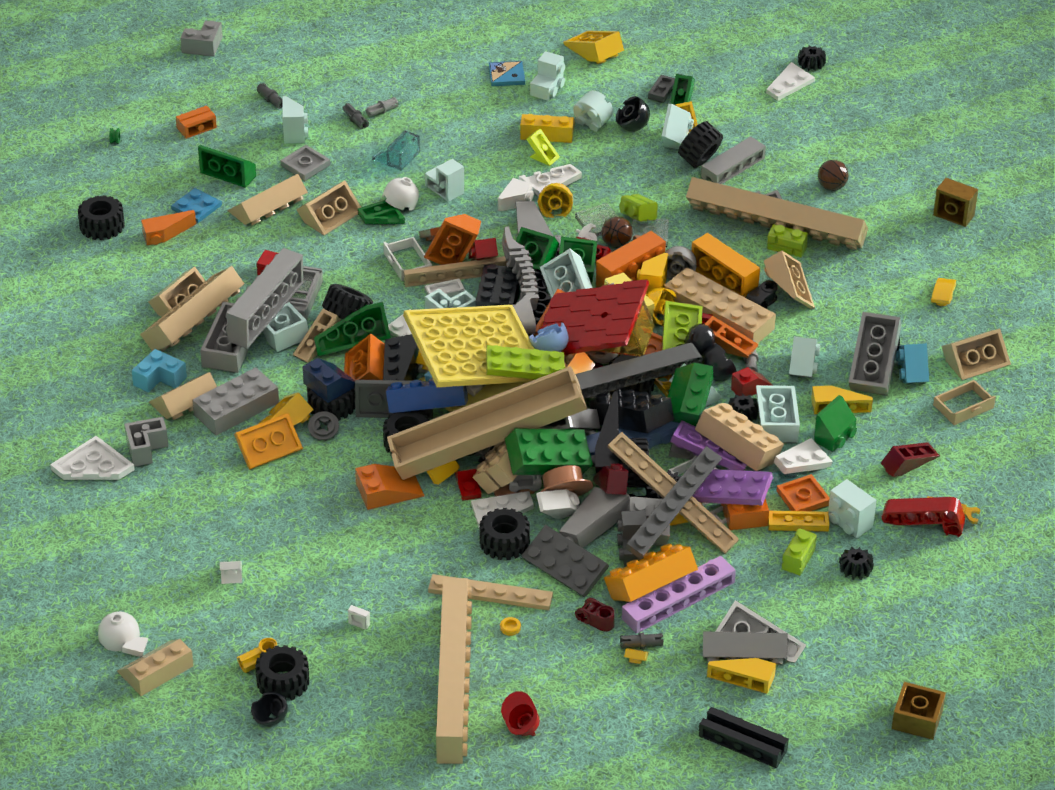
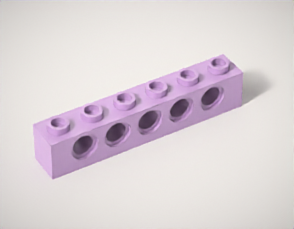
(678, 594)

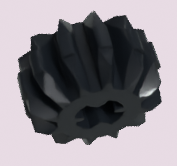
(811, 58)
(745, 405)
(856, 563)

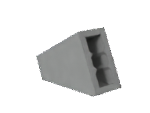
(530, 217)
(584, 420)
(594, 516)

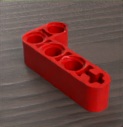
(925, 511)

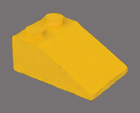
(596, 45)

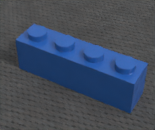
(423, 396)

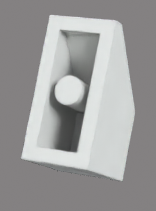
(514, 192)
(558, 503)

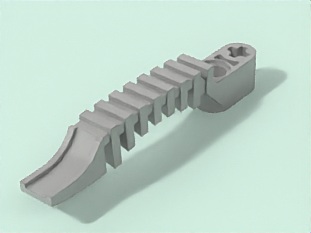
(521, 263)

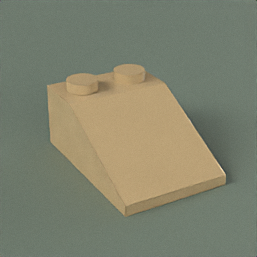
(789, 276)

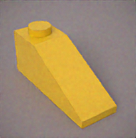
(823, 395)
(747, 673)

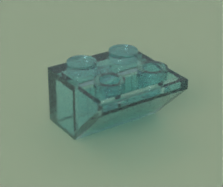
(399, 150)

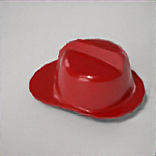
(520, 713)

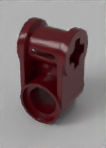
(596, 615)

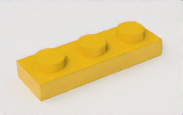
(798, 520)

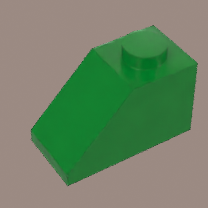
(682, 89)

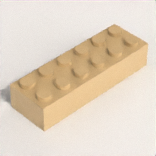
(723, 303)
(192, 310)

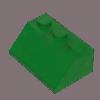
(226, 166)
(690, 392)

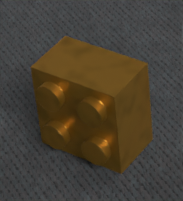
(955, 202)
(918, 710)

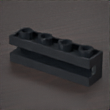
(743, 737)

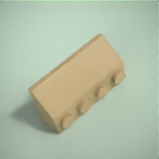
(269, 200)

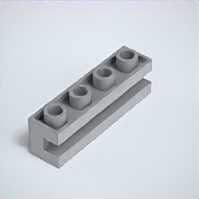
(733, 161)
(745, 645)

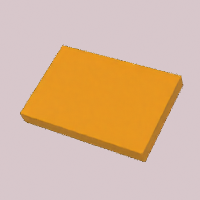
(268, 441)

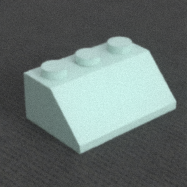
(565, 273)
(779, 411)

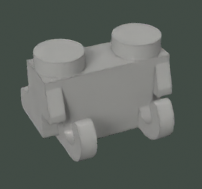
(530, 482)

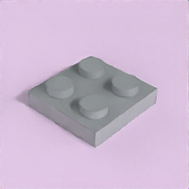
(305, 162)

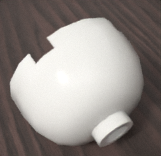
(401, 193)
(117, 630)

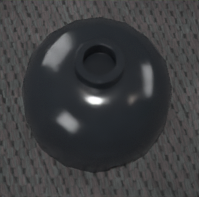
(633, 115)
(722, 367)

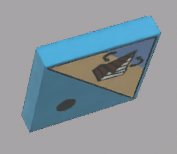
(506, 73)

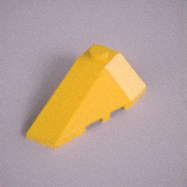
(294, 405)

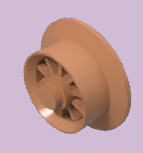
(566, 478)

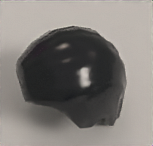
(701, 336)
(268, 704)

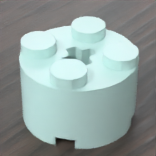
(592, 110)

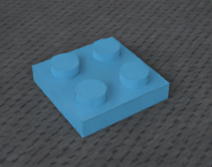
(199, 202)

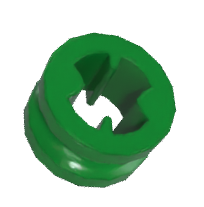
(114, 135)

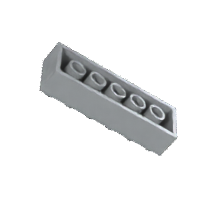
(264, 298)

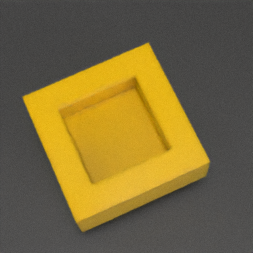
(636, 656)

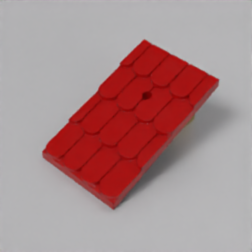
(604, 318)

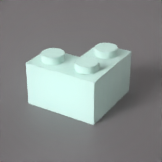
(548, 77)
(446, 180)
(439, 299)
(803, 357)

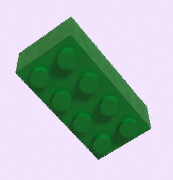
(546, 449)

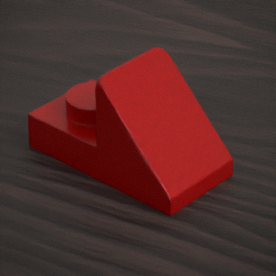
(467, 486)

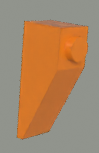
(165, 227)
(730, 339)

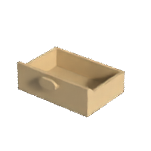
(967, 413)

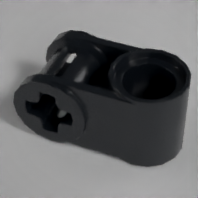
(764, 294)

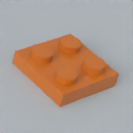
(803, 494)

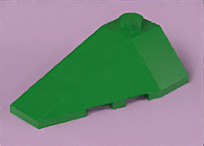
(353, 329)

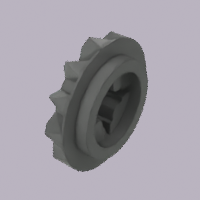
(325, 418)

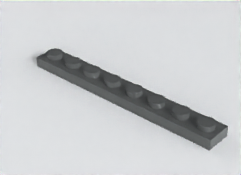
(673, 503)

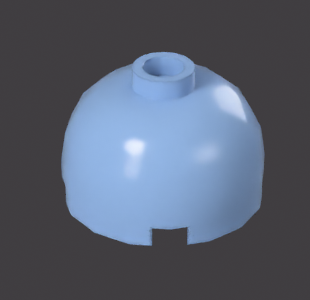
(550, 338)

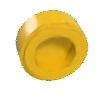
(510, 626)

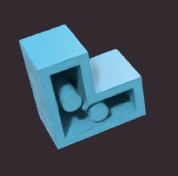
(914, 363)
(158, 368)

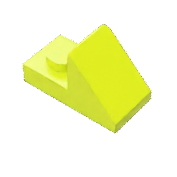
(543, 149)

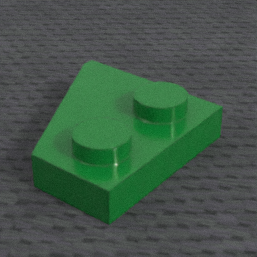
(381, 214)

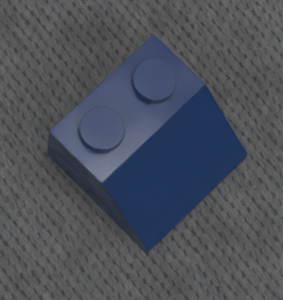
(326, 379)

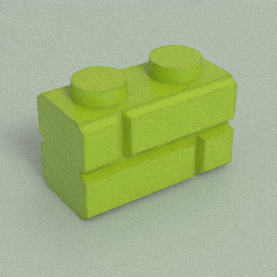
(638, 207)
(787, 240)
(799, 552)

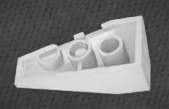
(745, 620)

